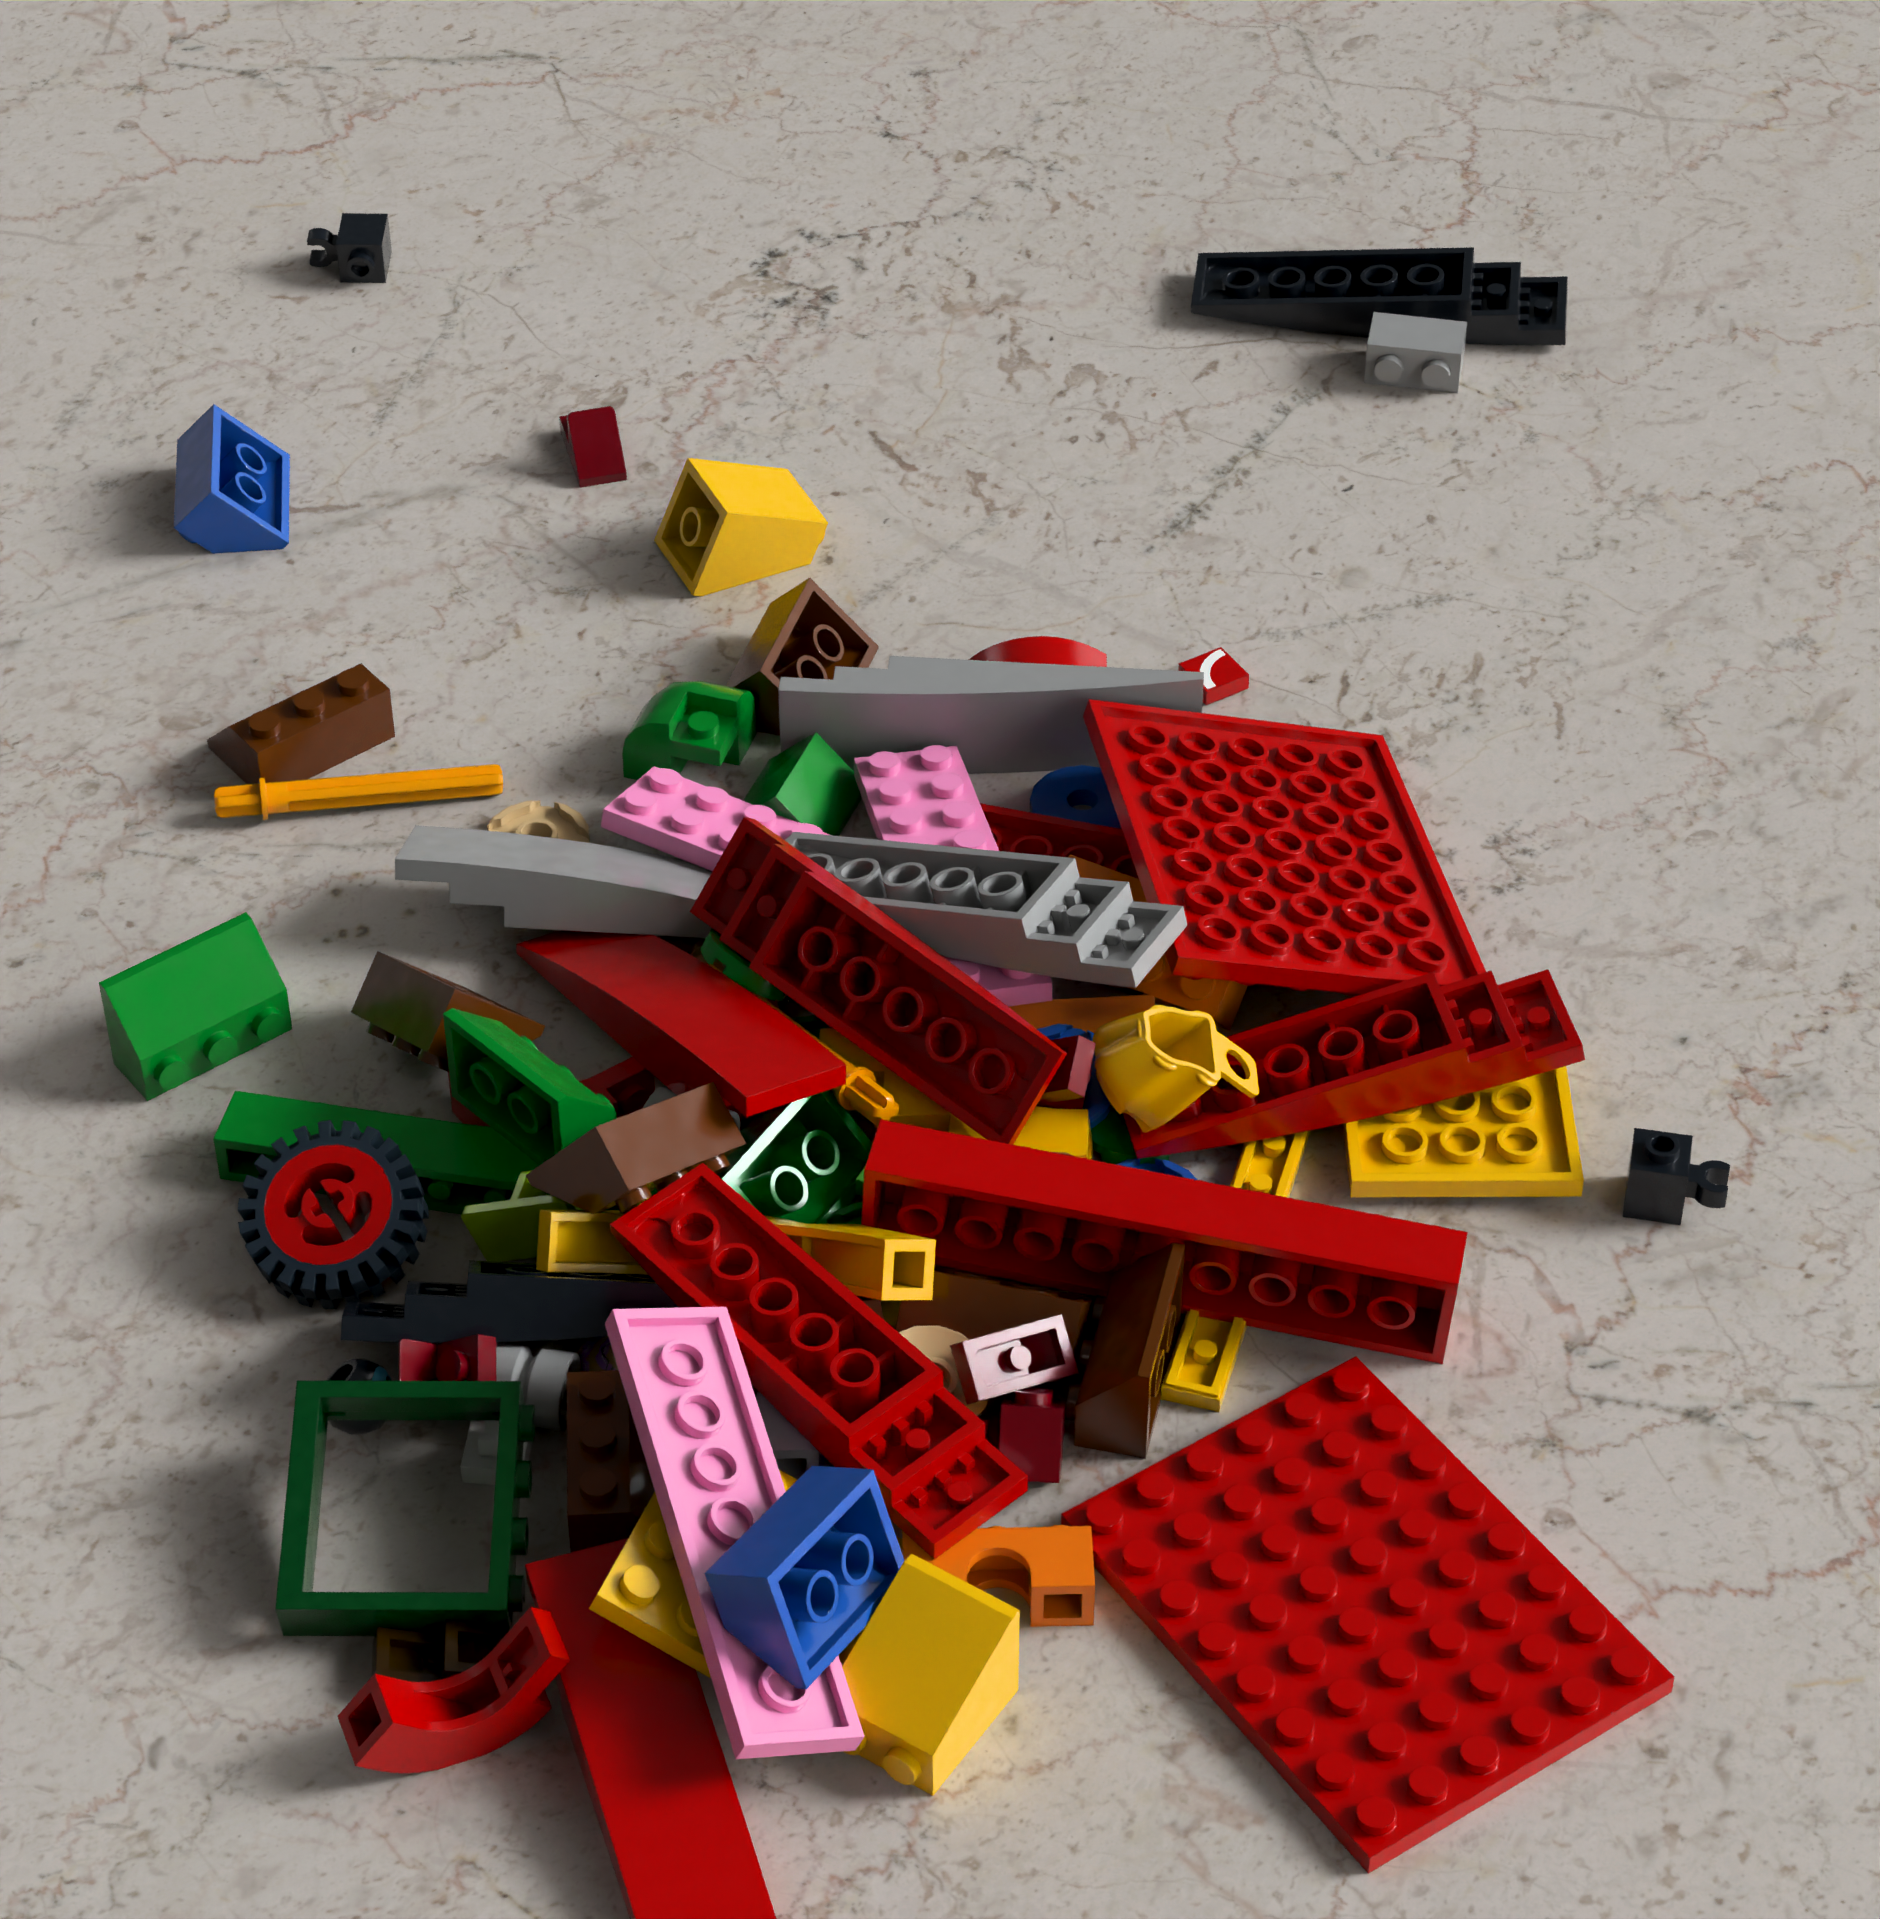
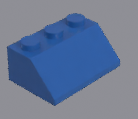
(231, 487)
(809, 1572)

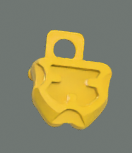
(1164, 1062)

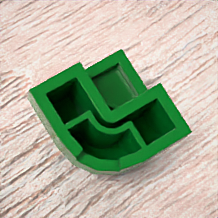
(690, 723)

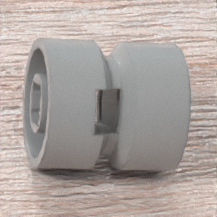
(541, 1379)

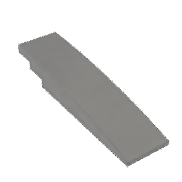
(993, 711)
(558, 881)
(1005, 907)

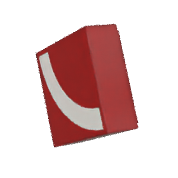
(1221, 674)

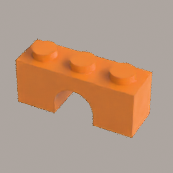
(1042, 1564)

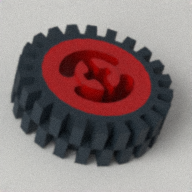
(359, 1177)

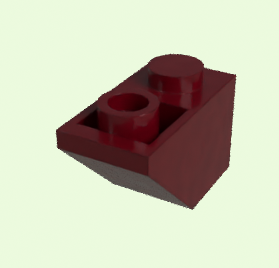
(1034, 1433)

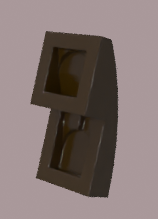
(431, 1656)

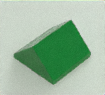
(808, 786)

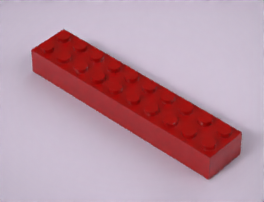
(1246, 1251)

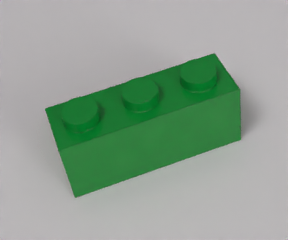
(194, 1007)
(518, 1087)
(799, 1160)

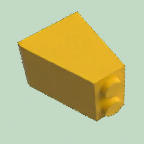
(737, 525)
(931, 1673)

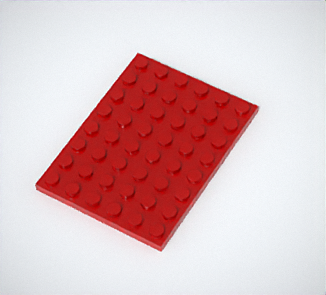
(1281, 849)
(1366, 1611)

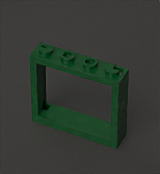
(360, 1613)

